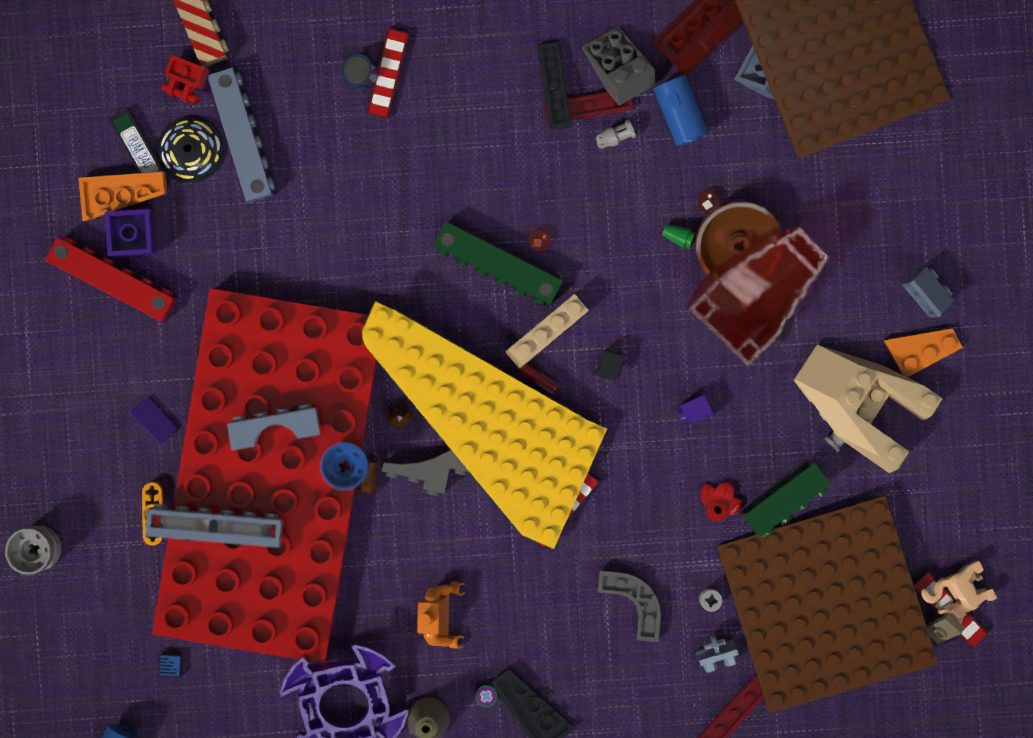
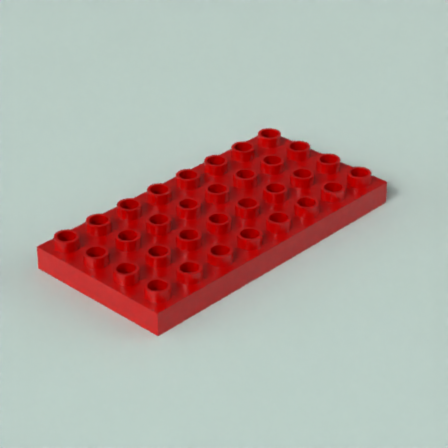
(251, 362)

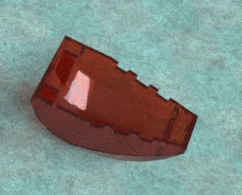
(757, 291)

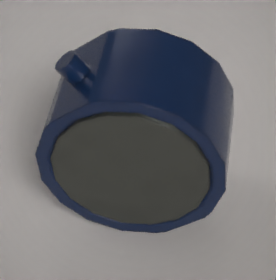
(359, 71)

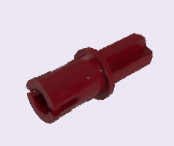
(538, 378)

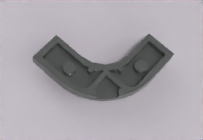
(641, 594)

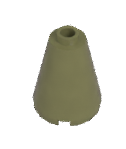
(428, 718)

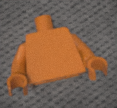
(434, 615)

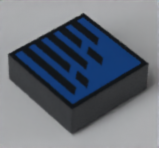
(170, 665)

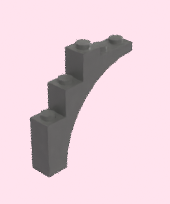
(433, 471)

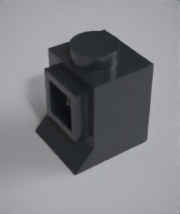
(609, 364)

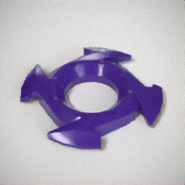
(365, 675)

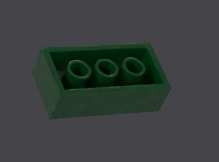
(785, 498)

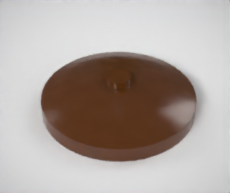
(732, 230)

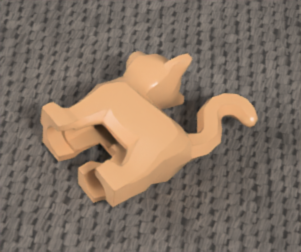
(963, 590)

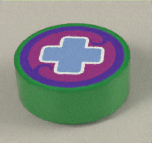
(486, 695)

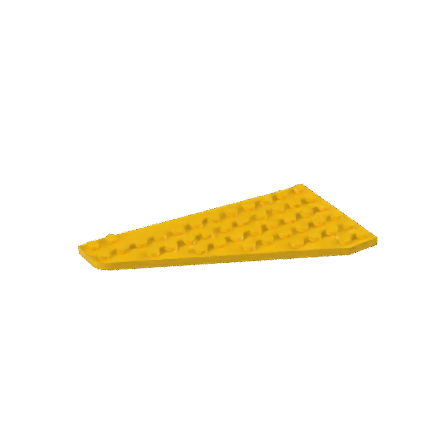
(507, 435)

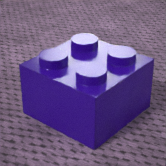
(130, 233)

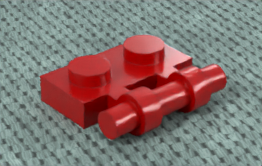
(186, 72)

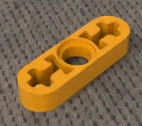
(148, 497)

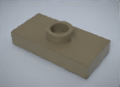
(944, 628)

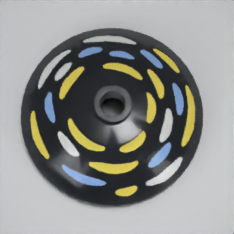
(205, 152)

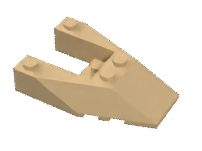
(852, 393)

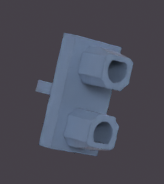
(717, 651)

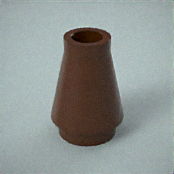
(370, 481)

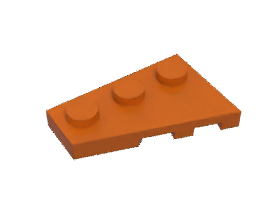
(922, 350)

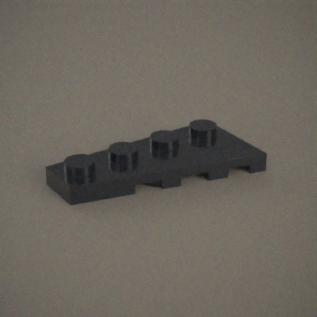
(530, 710)

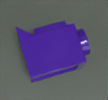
(695, 409)

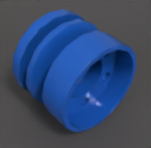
(336, 455)

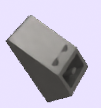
(620, 65)

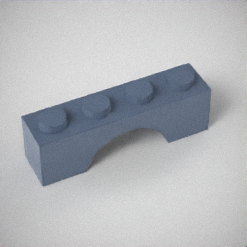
(245, 432)

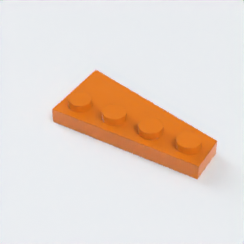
(118, 191)

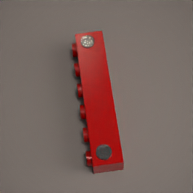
(110, 279)

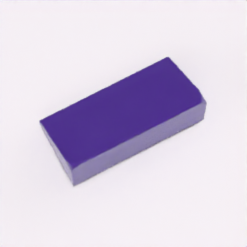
(154, 420)

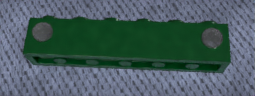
(498, 263)

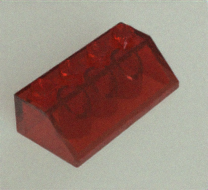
(697, 33)

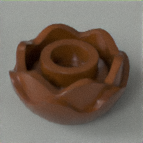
(399, 416)

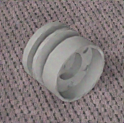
(21, 552)

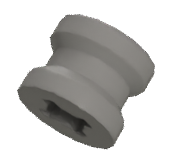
(707, 595)

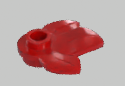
(720, 497)

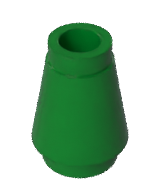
(679, 235)

